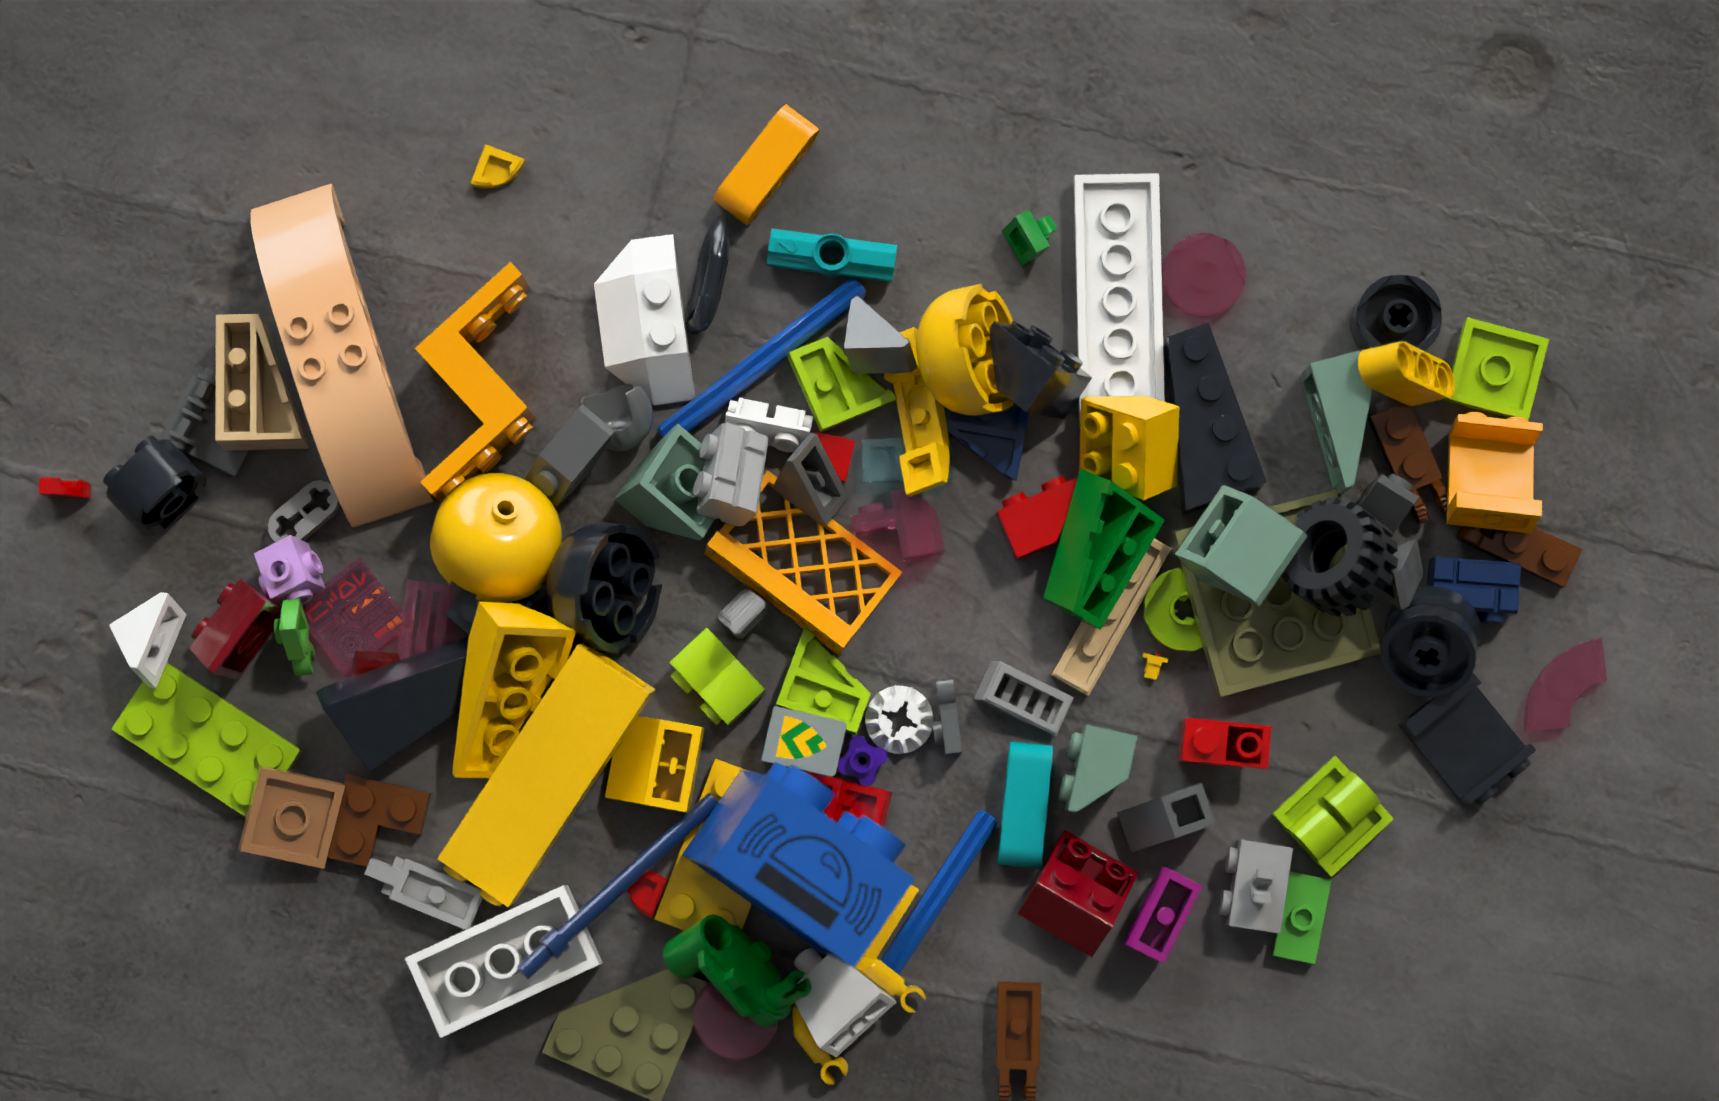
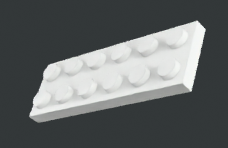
(1119, 284)

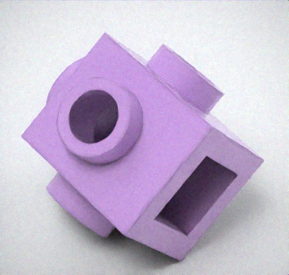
(289, 570)

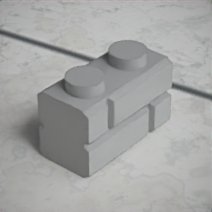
(731, 474)

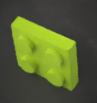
(1497, 369)

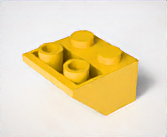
(1130, 442)
(656, 764)

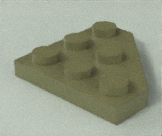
(630, 1033)

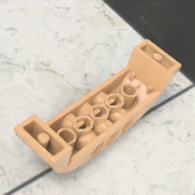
(336, 356)

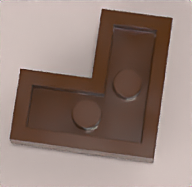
(368, 806)

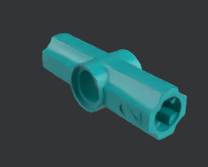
(803, 253)

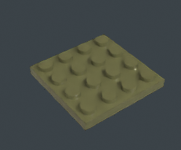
(1279, 638)

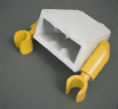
(842, 1005)

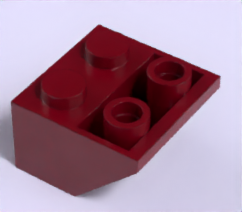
(1078, 893)

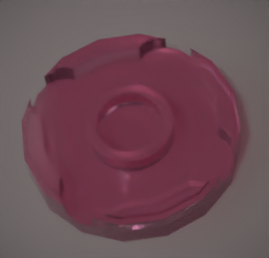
(1203, 275)
(725, 1029)

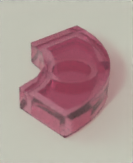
(1561, 684)

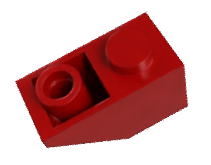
(1036, 521)
(1224, 743)

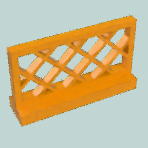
(790, 597)

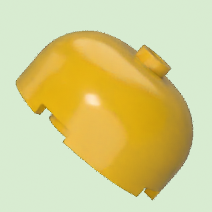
(957, 350)
(496, 537)

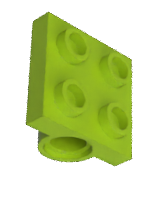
(1333, 815)

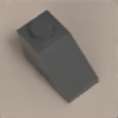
(570, 455)

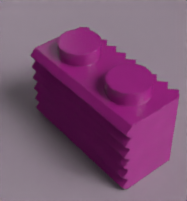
(1163, 914)

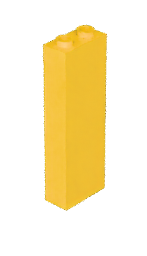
(545, 775)

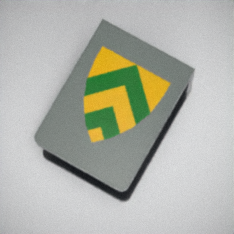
(804, 741)

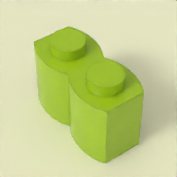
(716, 677)

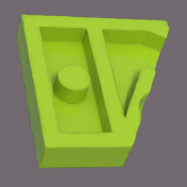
(822, 686)

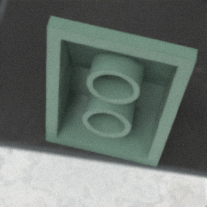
(1339, 414)

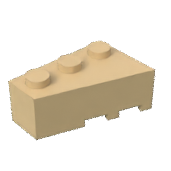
(251, 389)

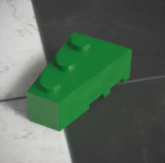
(1099, 549)

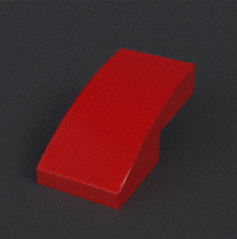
(855, 799)

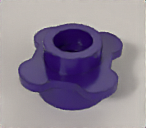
(866, 772)

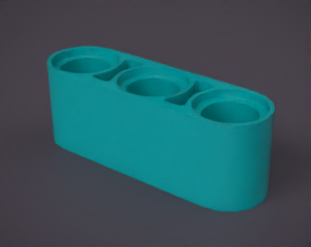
(1025, 805)

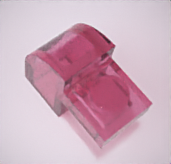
(912, 518)

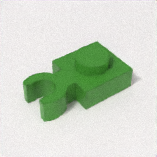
(293, 633)

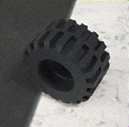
(1361, 570)

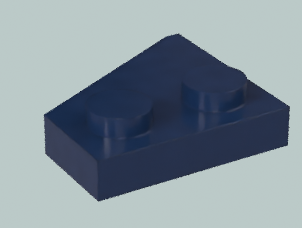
(992, 437)

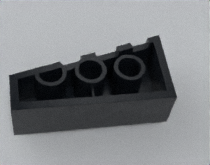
(1212, 430)

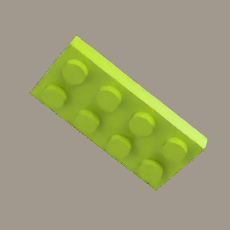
(203, 737)

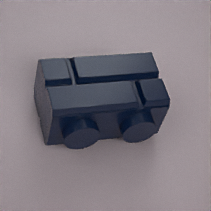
(1486, 585)

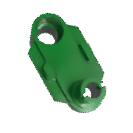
(736, 969)

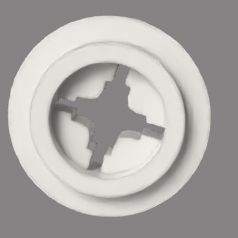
(880, 727)

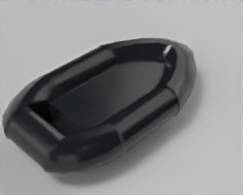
(709, 277)

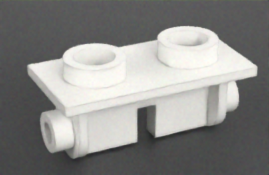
(784, 431)

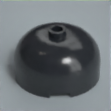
(587, 574)

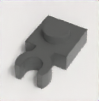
(947, 730)

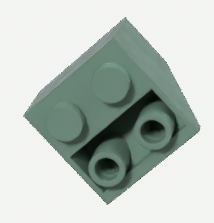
(1240, 545)
(1100, 764)

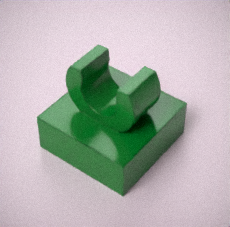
(1028, 236)

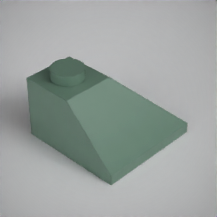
(663, 484)

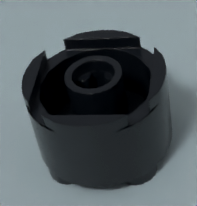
(1394, 295)
(154, 485)

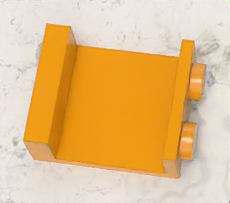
(1492, 473)

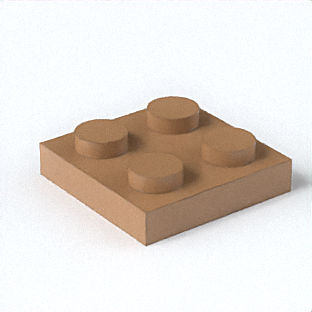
(291, 817)

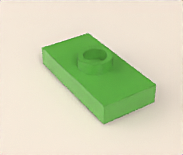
(1302, 918)

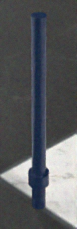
(556, 941)

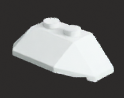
(645, 321)

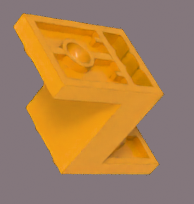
(476, 383)

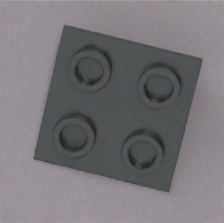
(194, 424)

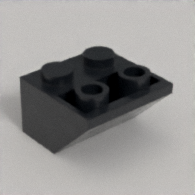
(1034, 371)

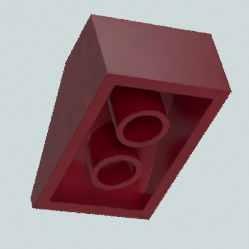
(236, 630)

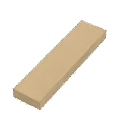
(1091, 647)

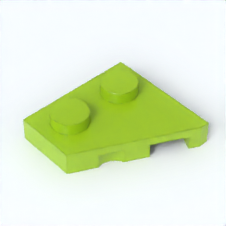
(831, 387)

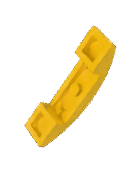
(923, 429)

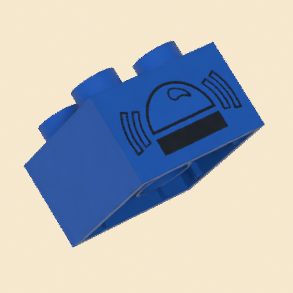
(800, 866)

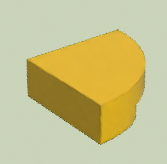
(496, 168)

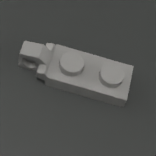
(427, 890)

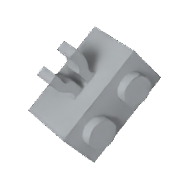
(1256, 886)

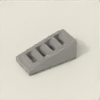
(743, 613)
(991, 681)

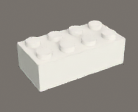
(477, 968)

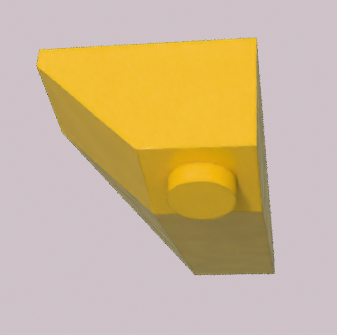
(506, 671)

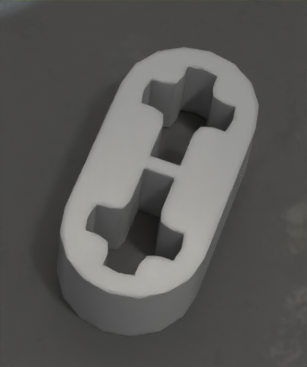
(298, 505)

